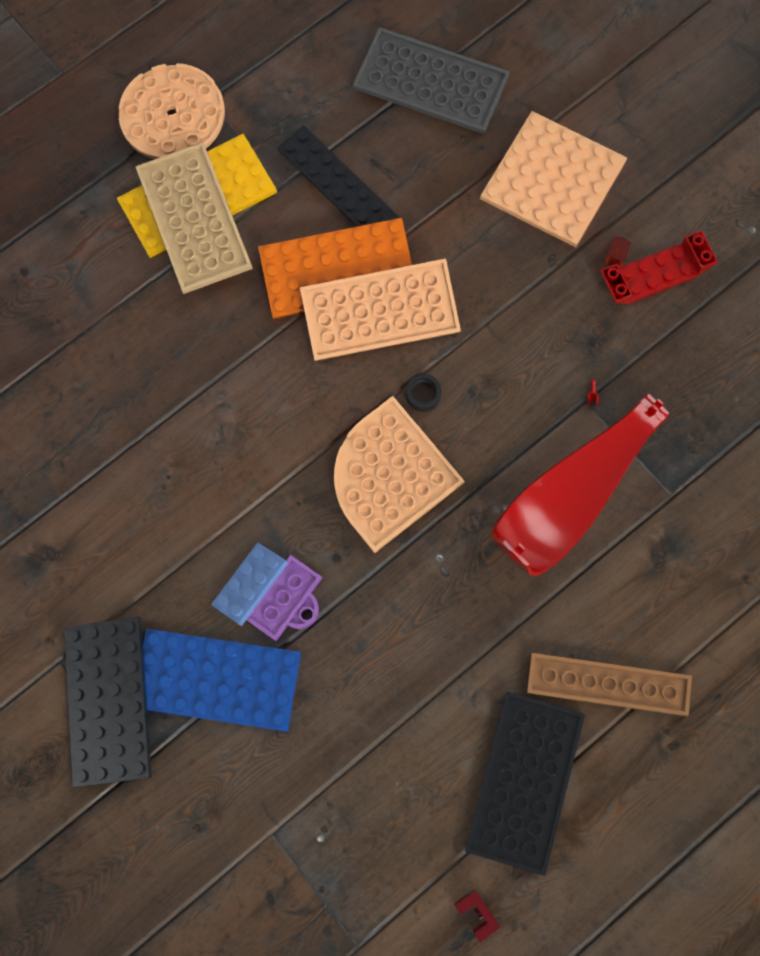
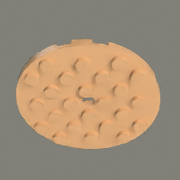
(164, 88)

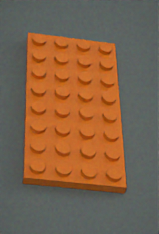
(329, 258)

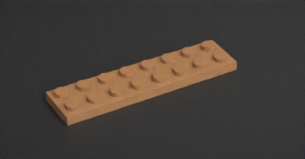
(609, 684)

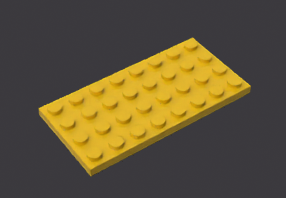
(240, 178)

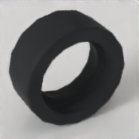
(423, 378)

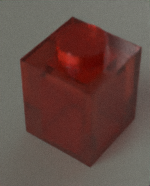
(618, 251)

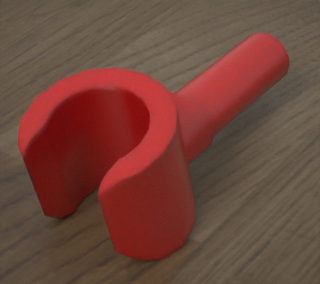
(593, 396)

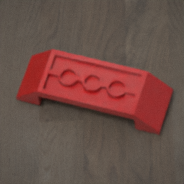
(660, 270)

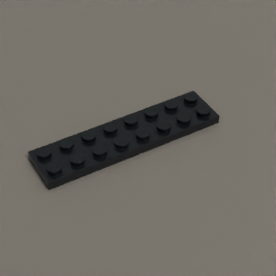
(334, 179)

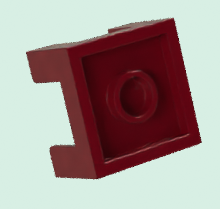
(487, 927)

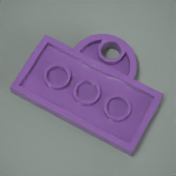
(287, 600)

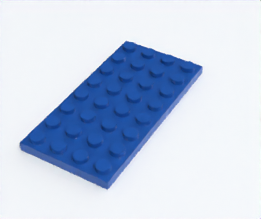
(220, 679)

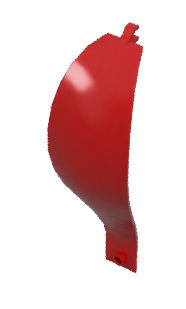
(569, 496)

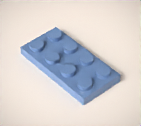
(249, 584)

